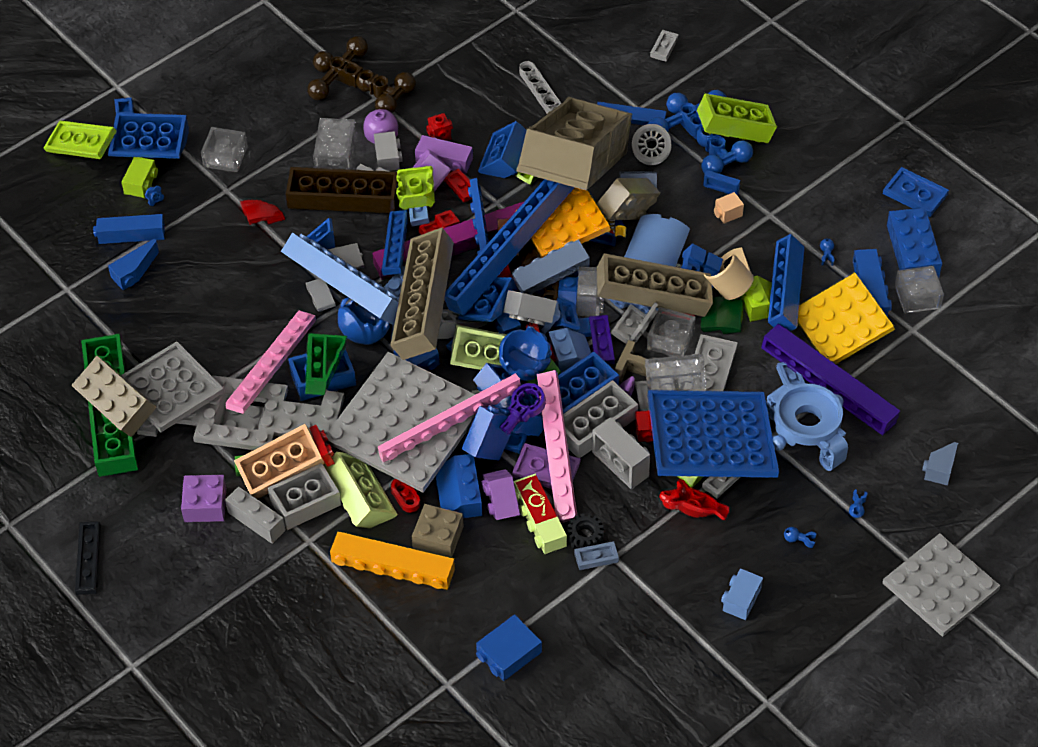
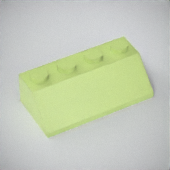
(475, 347)
(360, 491)

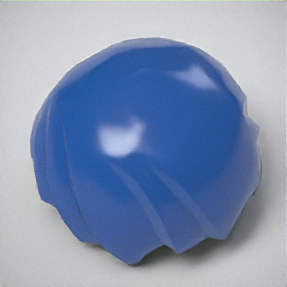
(360, 324)
(525, 353)

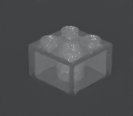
(224, 149)
(919, 289)
(587, 301)
(671, 332)

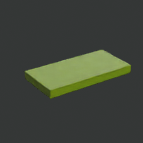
(80, 139)

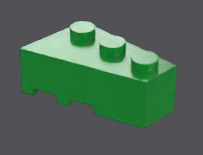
(322, 361)

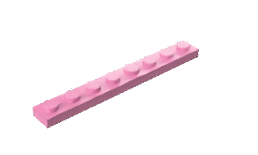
(270, 362)
(448, 418)
(557, 447)

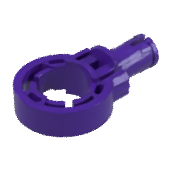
(521, 412)

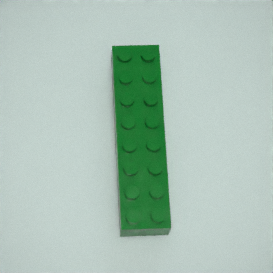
(112, 448)

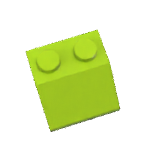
(757, 299)

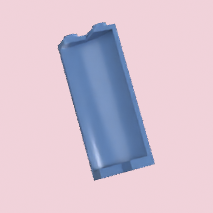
(657, 242)

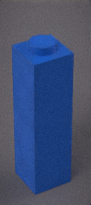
(129, 229)

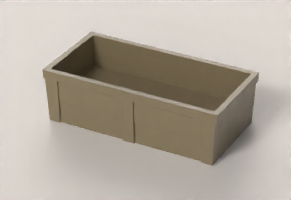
(575, 143)

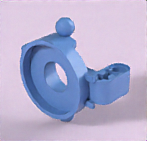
(812, 398)

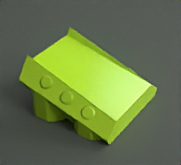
(415, 187)

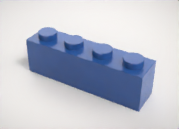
(868, 269)

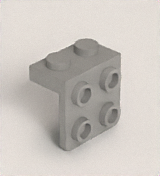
(633, 323)

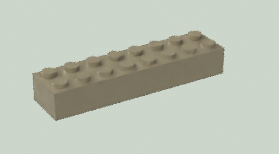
(422, 294)

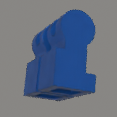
(697, 260)

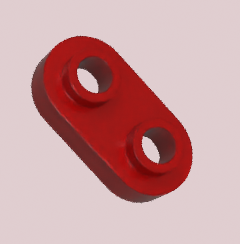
(405, 496)

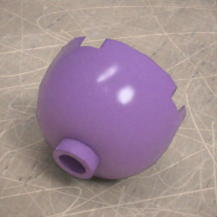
(379, 122)

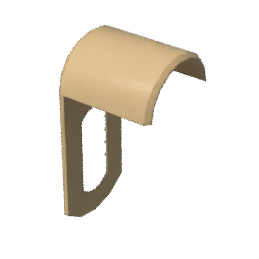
(735, 278)

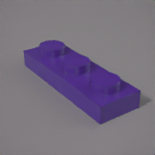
(602, 338)

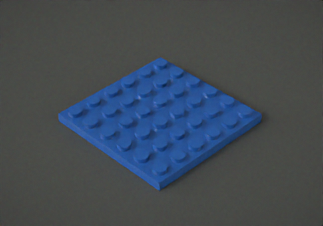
(712, 434)

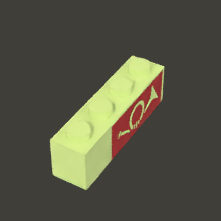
(540, 514)

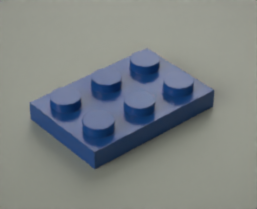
(915, 191)

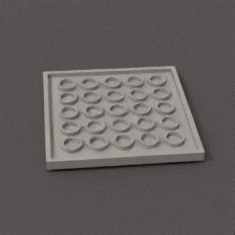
(391, 403)

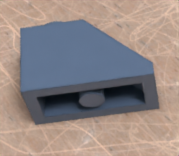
(940, 464)

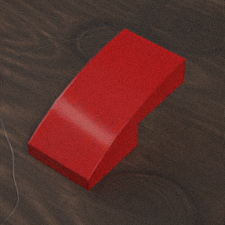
(441, 220)

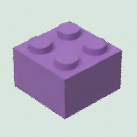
(203, 498)

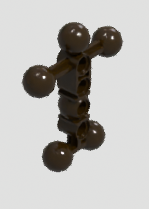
(351, 74)

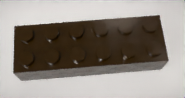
(342, 190)

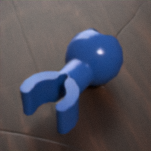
(827, 246)
(857, 510)
(792, 534)

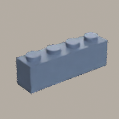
(550, 268)

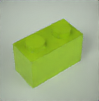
(139, 176)

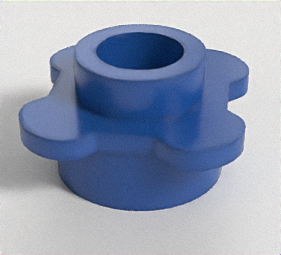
(154, 191)

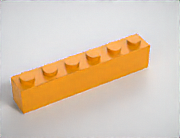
(392, 560)

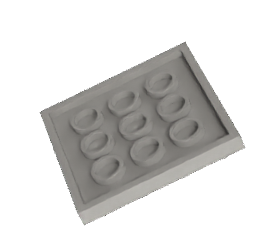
(173, 384)
(941, 584)

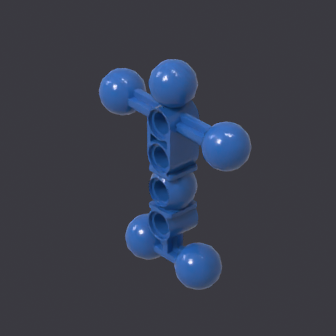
(688, 117)

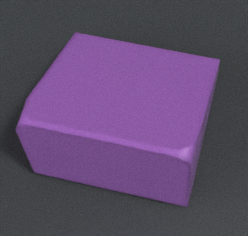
(628, 385)

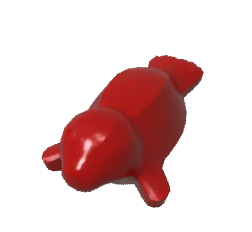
(692, 502)

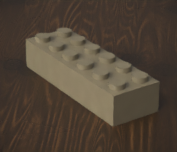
(651, 282)

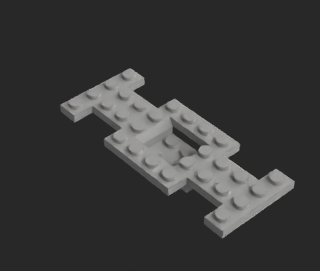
(257, 424)

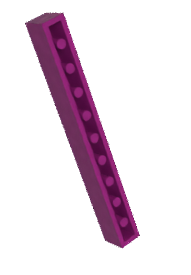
(461, 234)

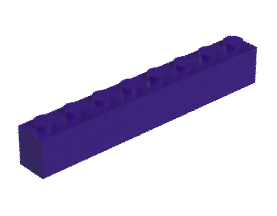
(821, 371)

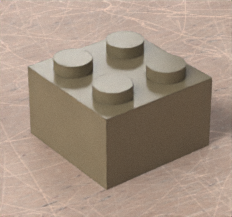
(437, 531)

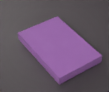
(535, 460)

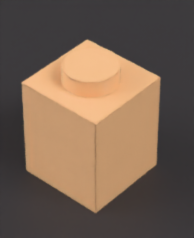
(728, 208)

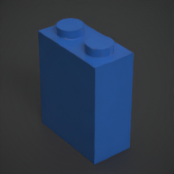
(485, 435)
(508, 647)

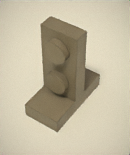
(630, 362)

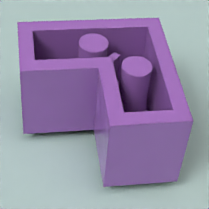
(502, 494)

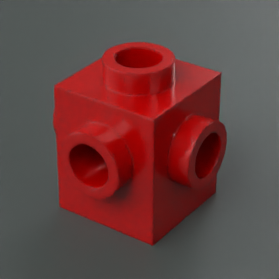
(439, 127)

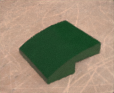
(724, 316)

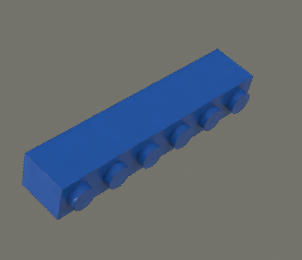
(786, 283)

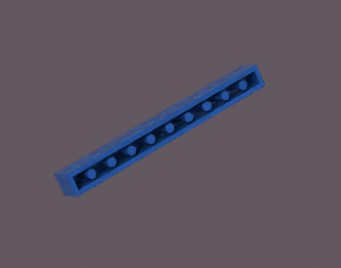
(505, 245)

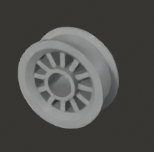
(643, 158)

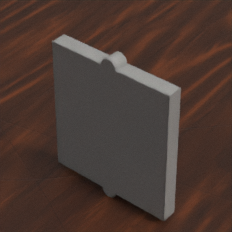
(349, 254)

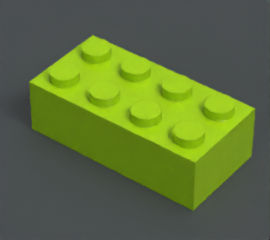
(736, 118)

